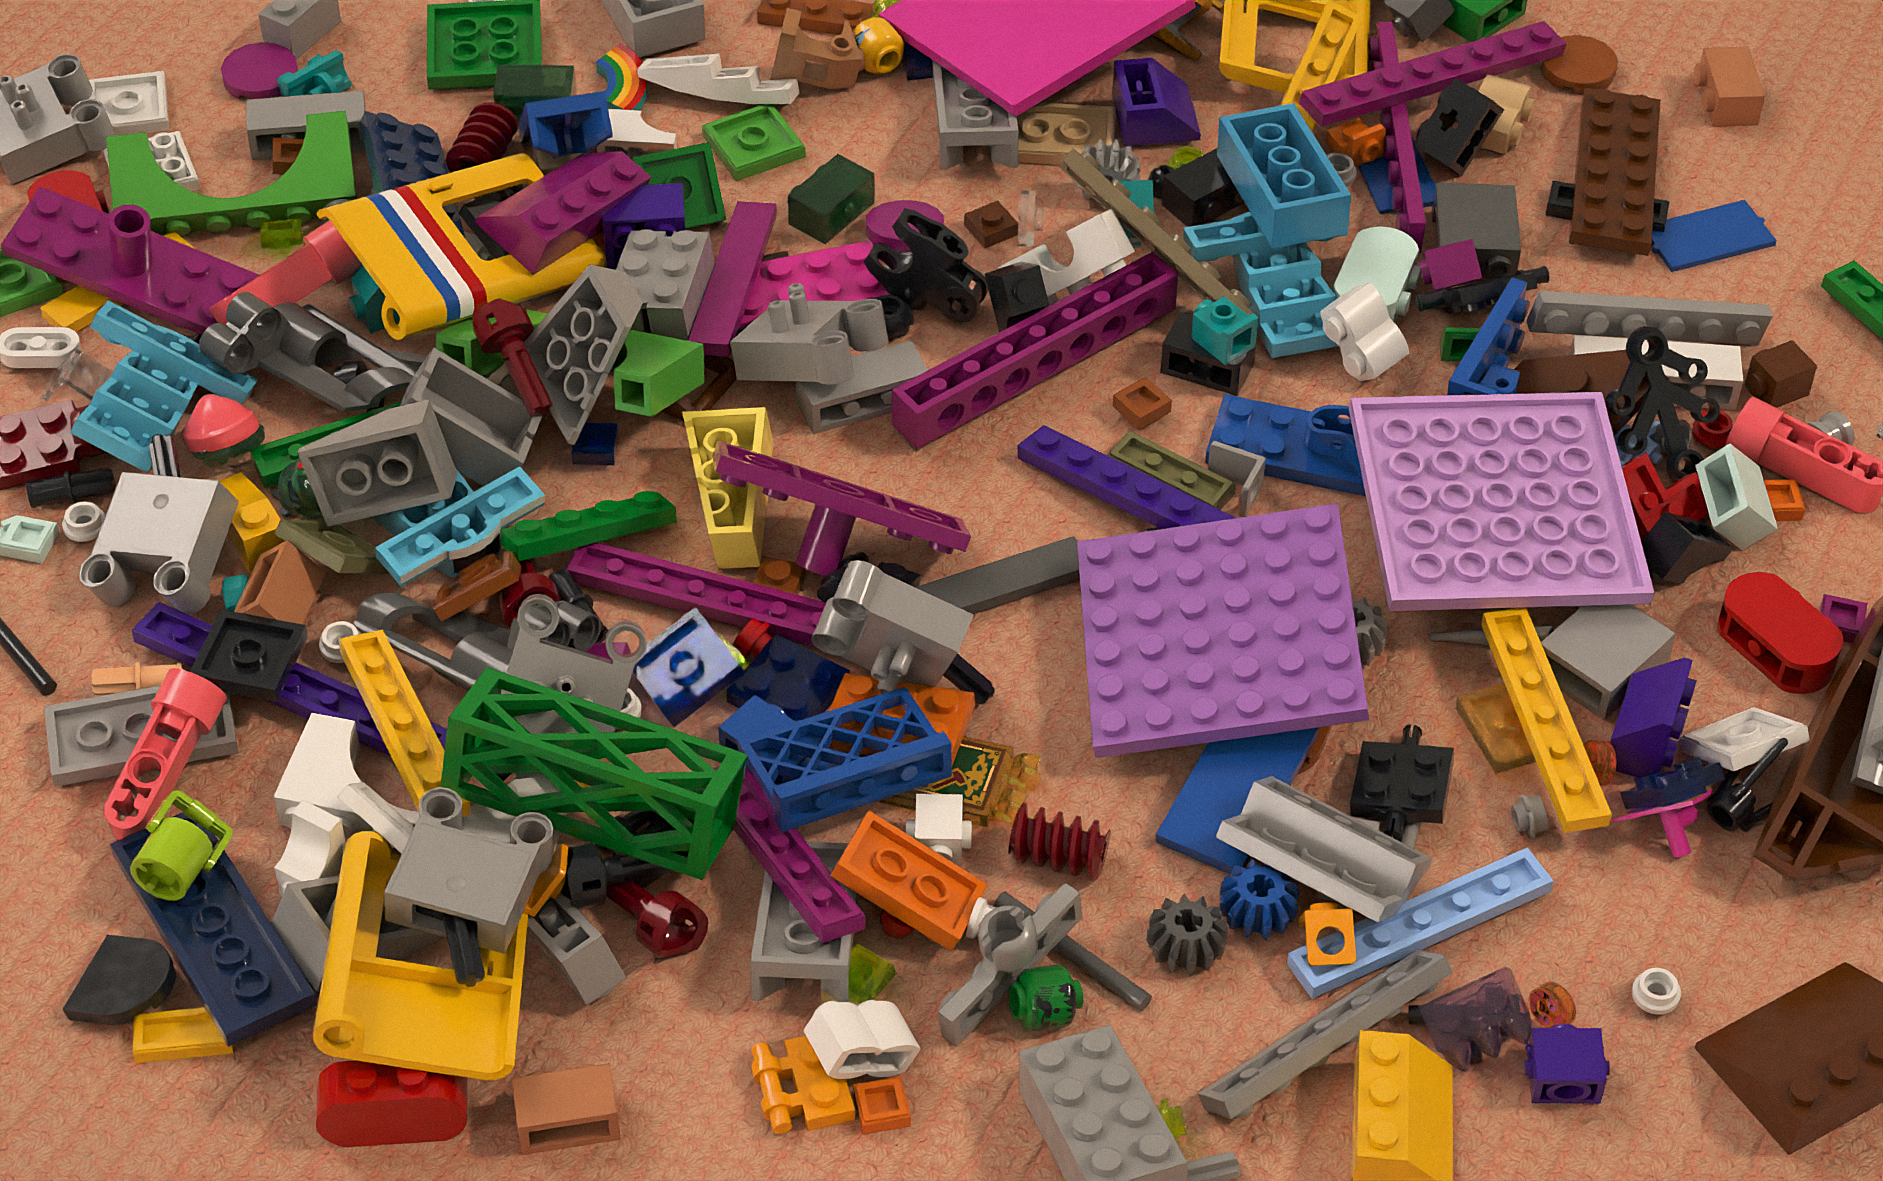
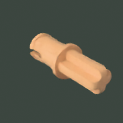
(123, 679)

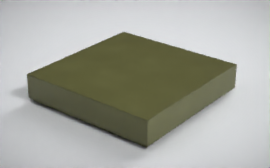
(332, 546)

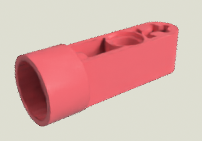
(321, 260)
(1808, 456)
(182, 710)

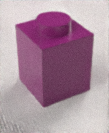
(1451, 265)

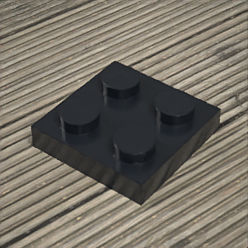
(250, 654)

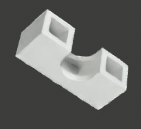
(1096, 246)

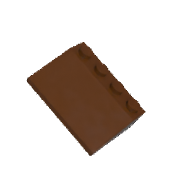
(1806, 1056)

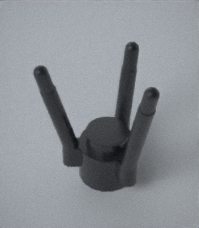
(1734, 805)

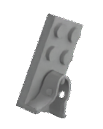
(971, 119)
(788, 946)

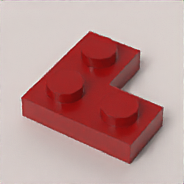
(1652, 499)

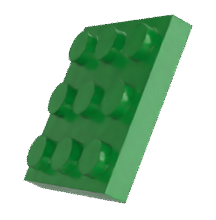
(476, 37)

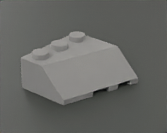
(581, 342)

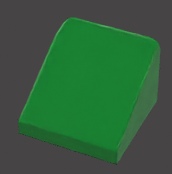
(1455, 342)

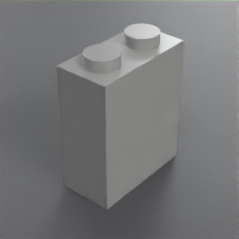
(1601, 650)

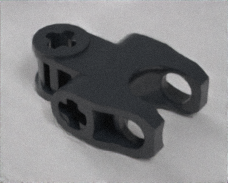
(932, 271)

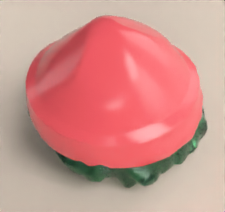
(221, 430)

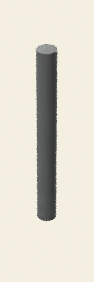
(1089, 962)

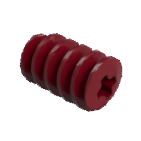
(482, 137)
(1059, 842)

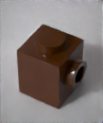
(1780, 374)

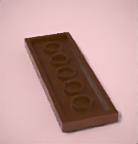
(1615, 171)

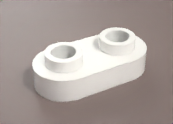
(37, 346)

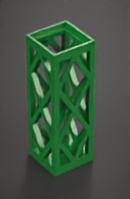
(480, 750)

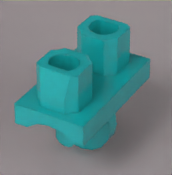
(319, 77)

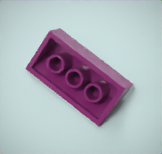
(562, 208)

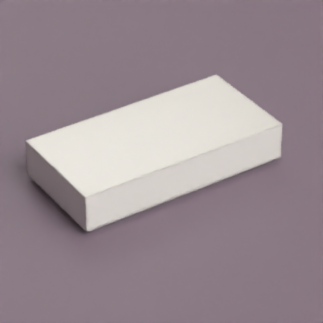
(378, 814)

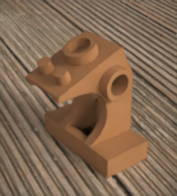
(839, 56)

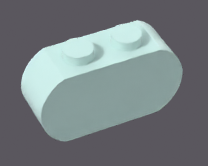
(1386, 261)

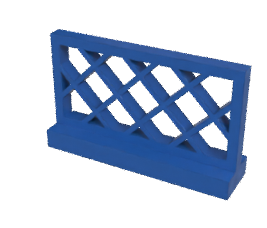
(856, 778)

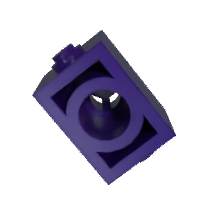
(1566, 1065)

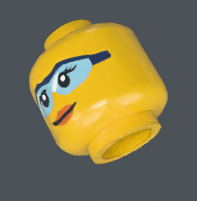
(880, 45)

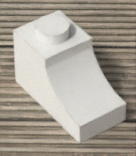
(635, 136)
(313, 846)

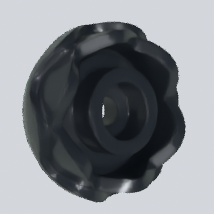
(897, 315)

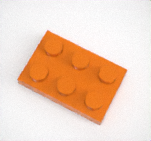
(944, 708)
(909, 880)

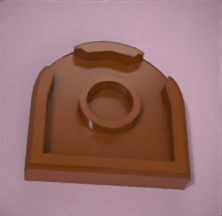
(477, 583)

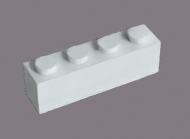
(1723, 364)

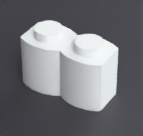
(1364, 332)
(861, 1039)

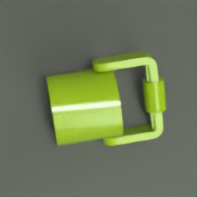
(178, 848)

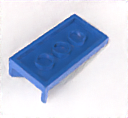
(566, 124)
(1486, 362)
(1297, 443)

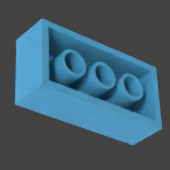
(1283, 175)

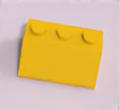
(1401, 1110)

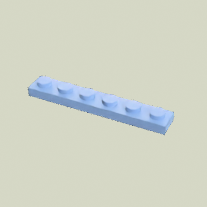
(1427, 920)

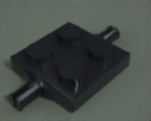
(1478, 294)
(1402, 782)

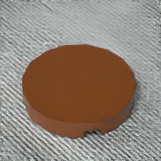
(1583, 64)

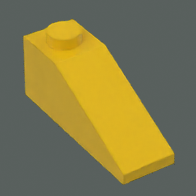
(253, 522)

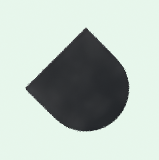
(122, 981)

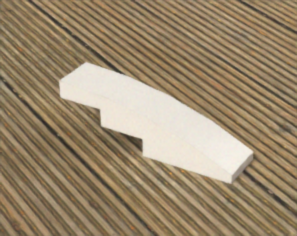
(706, 78)

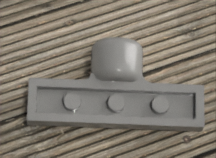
(1007, 949)

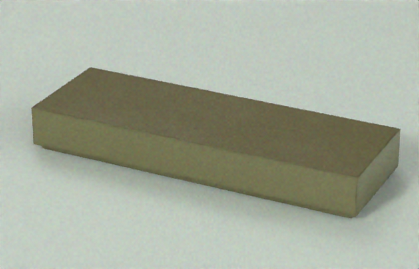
(1173, 470)

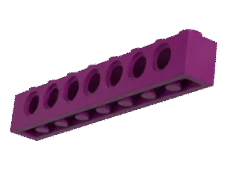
(1033, 350)

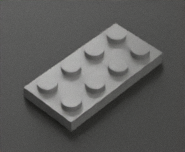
(99, 733)

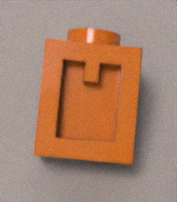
(1357, 141)

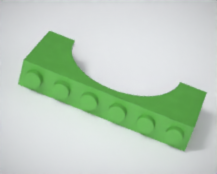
(316, 177)
(647, 373)

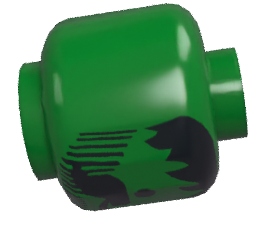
(1045, 998)

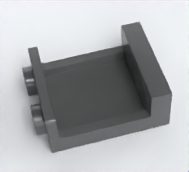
(1482, 214)

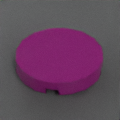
(255, 70)
(881, 219)

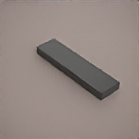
(1009, 577)

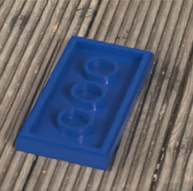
(1221, 787)

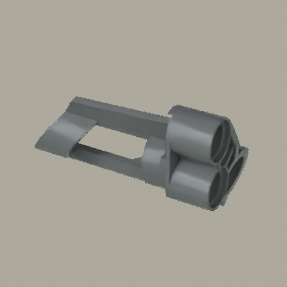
(293, 345)
(479, 641)

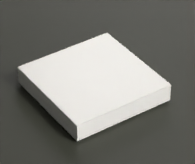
(134, 102)
(1743, 738)

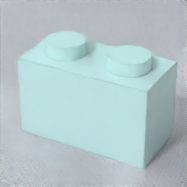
(1736, 497)

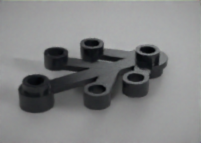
(1660, 398)

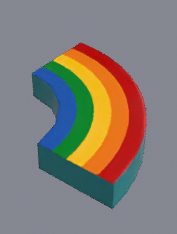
(624, 86)

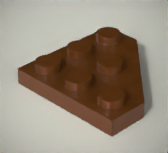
(1581, 373)

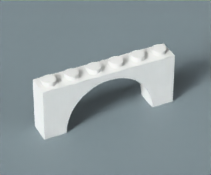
(327, 763)

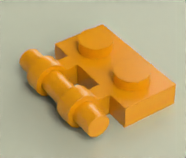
(817, 1096)

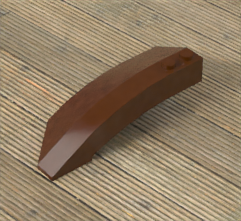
(1818, 816)

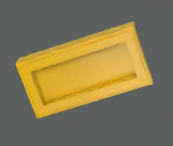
(176, 1036)

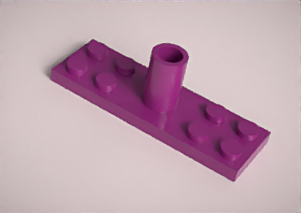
(122, 259)
(836, 507)

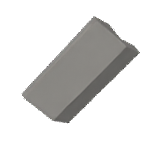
(1325, 849)

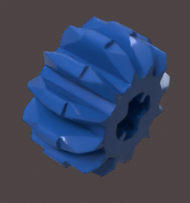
(1258, 900)

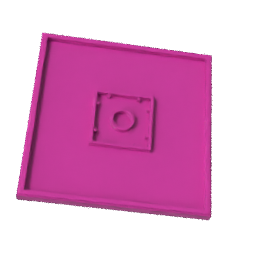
(1027, 47)

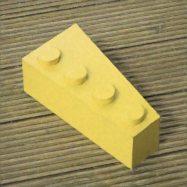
(731, 512)

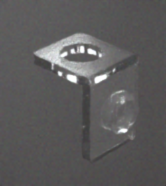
(79, 373)

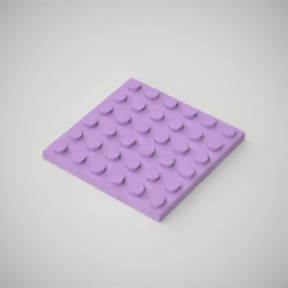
(1498, 502)

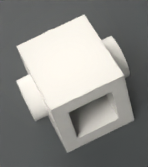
(941, 825)

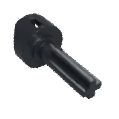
(590, 874)

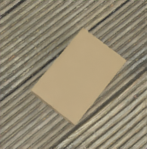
(1052, 130)

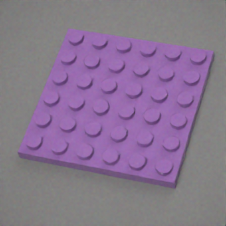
(1219, 631)

